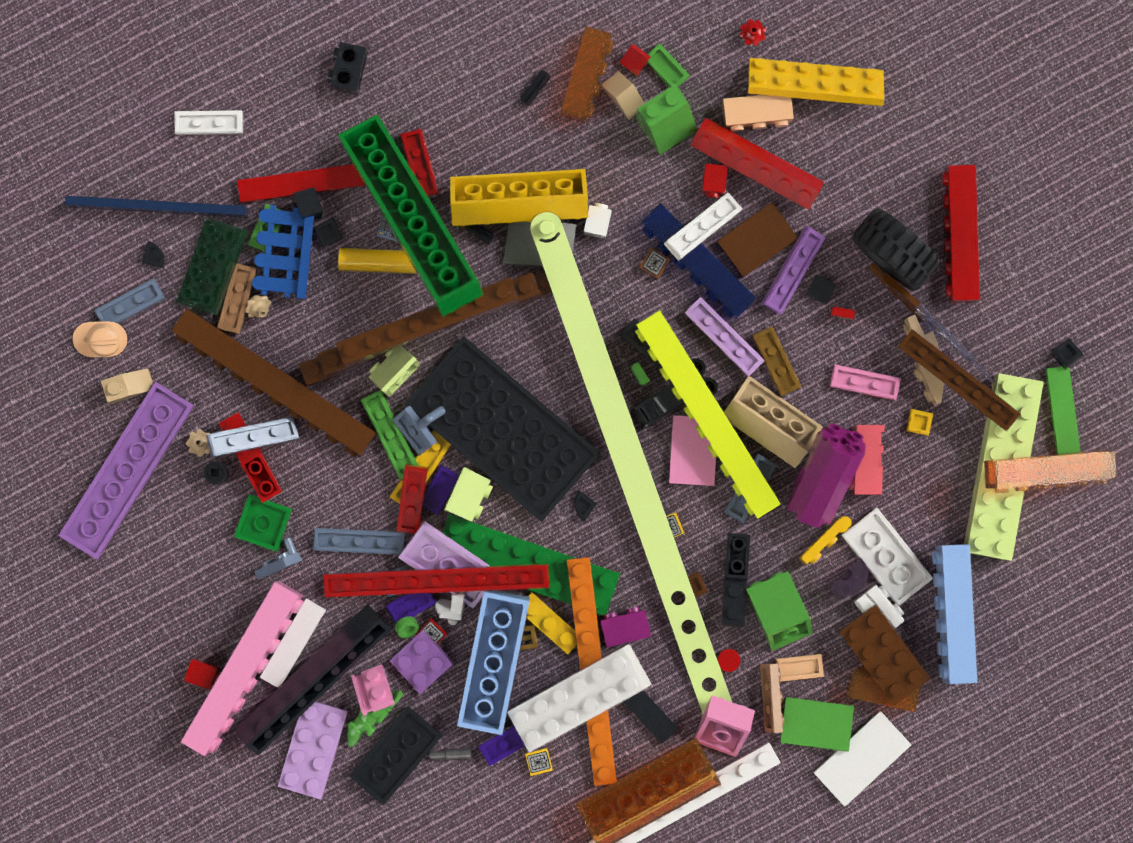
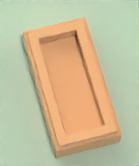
(800, 667)

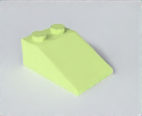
(393, 370)
(468, 495)

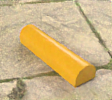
(374, 261)

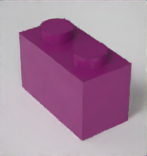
(625, 627)

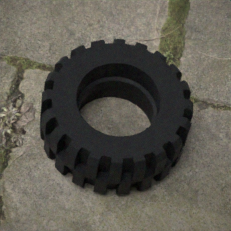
(895, 249)

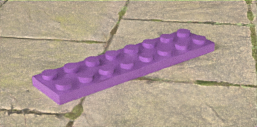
(126, 470)

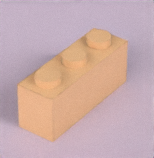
(756, 112)

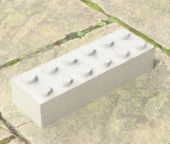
(579, 698)

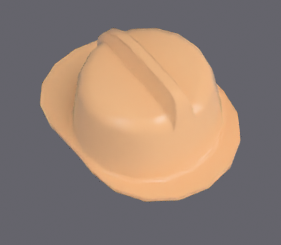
(100, 339)

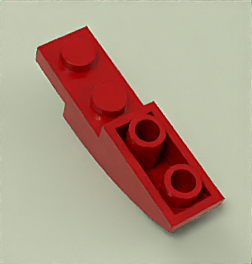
(254, 464)

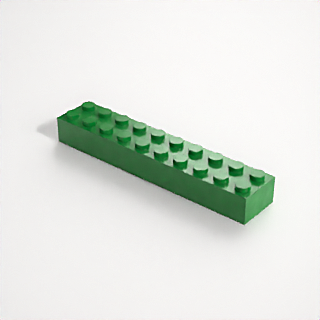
(410, 215)

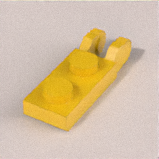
(827, 539)

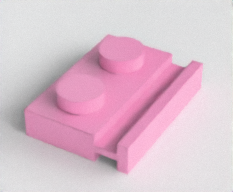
(373, 690)

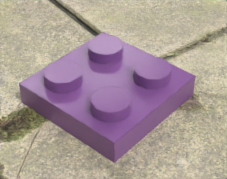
(421, 661)

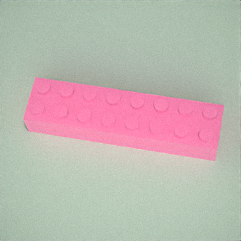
(242, 668)

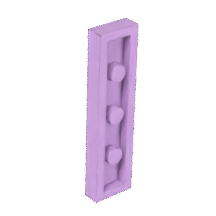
(724, 337)

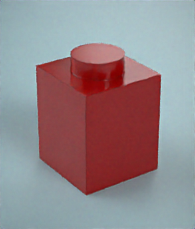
(714, 180)
(202, 674)

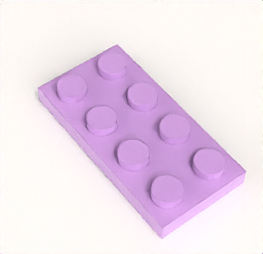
(435, 550)
(313, 750)

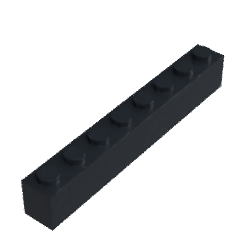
(312, 680)

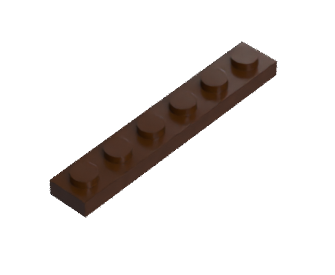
(959, 380)

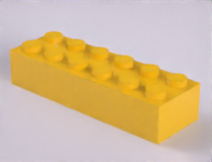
(518, 197)

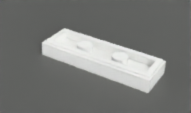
(208, 122)

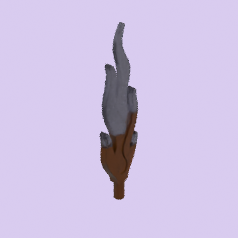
(924, 316)

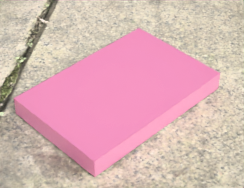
(690, 457)

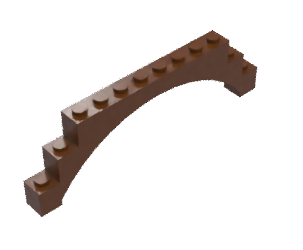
(420, 324)

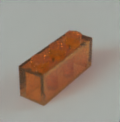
(864, 688)

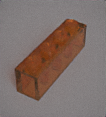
(586, 75)

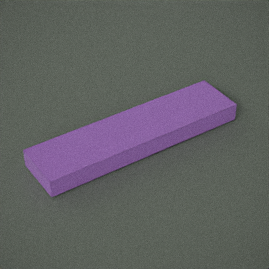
(793, 270)

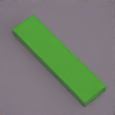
(1062, 410)
(388, 432)

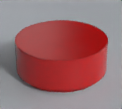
(728, 660)

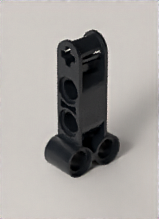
(665, 401)

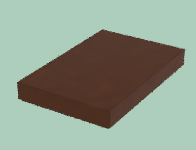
(757, 240)

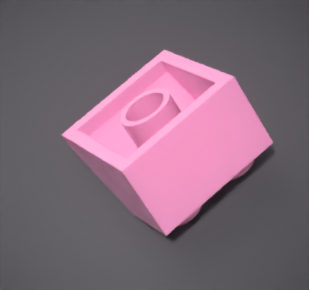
(724, 726)

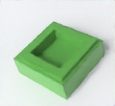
(640, 374)

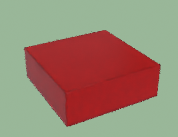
(635, 59)

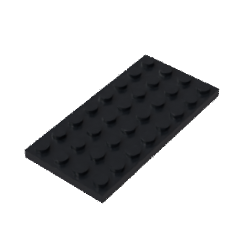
(503, 429)

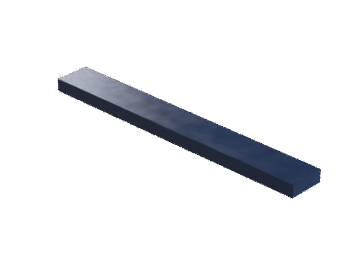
(156, 206)

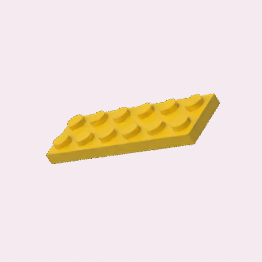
(816, 81)

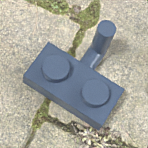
(416, 429)
(283, 561)

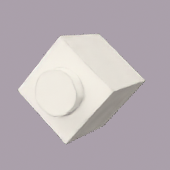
(598, 221)

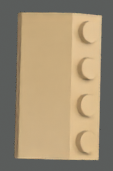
(772, 421)

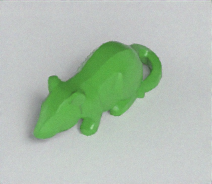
(367, 722)

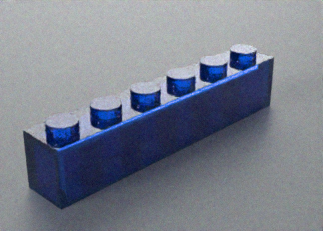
(700, 264)

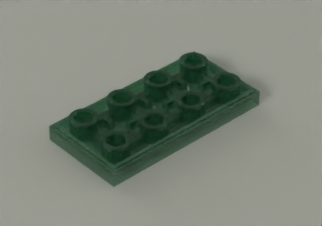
(212, 266)

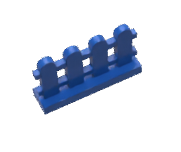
(286, 263)

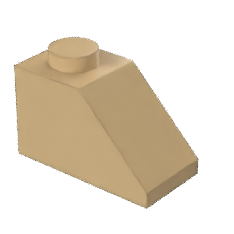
(127, 385)

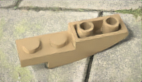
(933, 385)

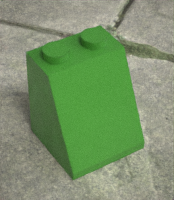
(666, 119)
(779, 610)

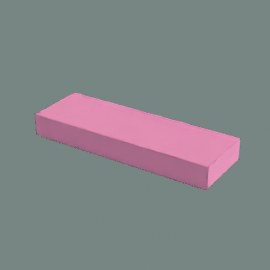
(865, 382)

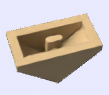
(623, 94)

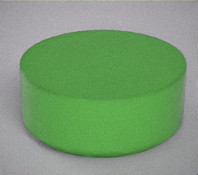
(406, 627)

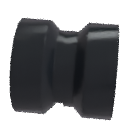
(219, 475)

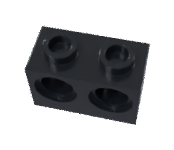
(354, 69)

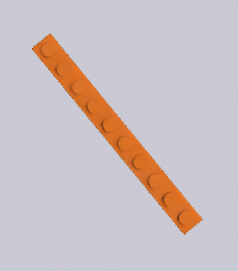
(589, 653)

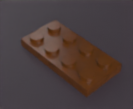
(884, 655)

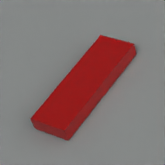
(419, 160)
(412, 498)

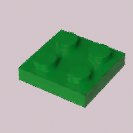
(263, 523)

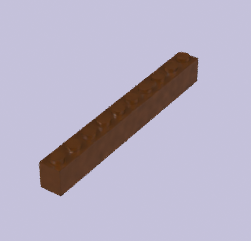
(274, 382)

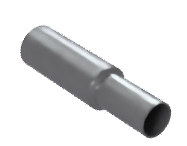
(451, 754)

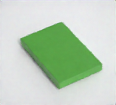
(817, 724)

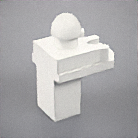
(451, 609)

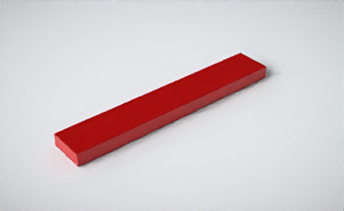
(286, 184)

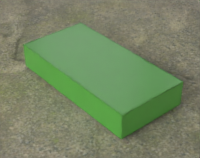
(666, 67)

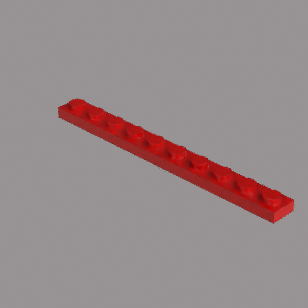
(436, 580)

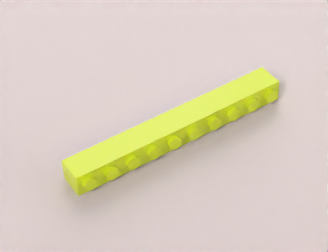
(708, 414)

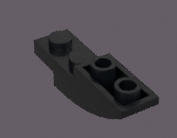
(735, 580)

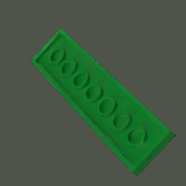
(504, 550)

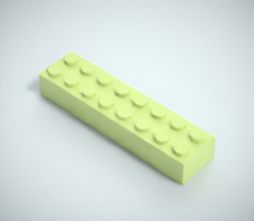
(994, 515)

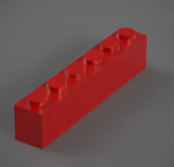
(757, 163)
(961, 233)

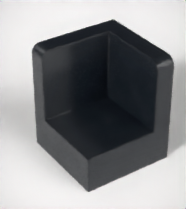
(307, 203)

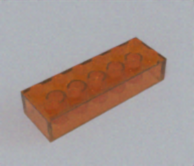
(648, 793)

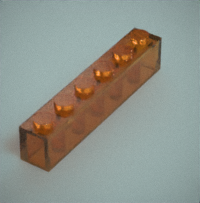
(1050, 469)

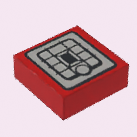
(842, 313)
(433, 631)

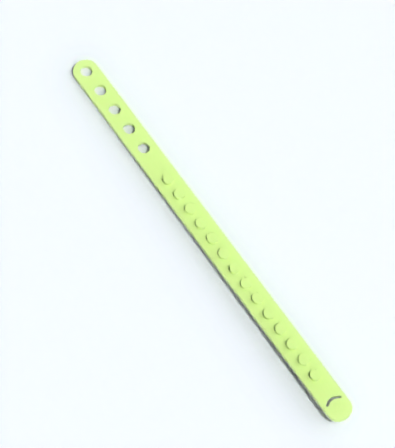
(626, 452)

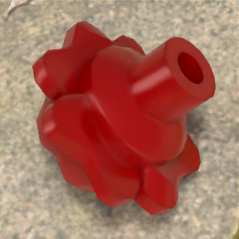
(752, 32)

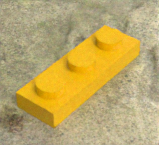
(551, 624)

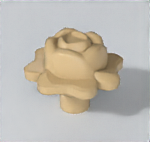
(258, 306)
(198, 443)

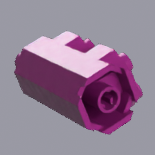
(826, 475)

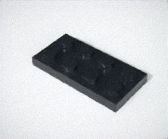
(395, 755)

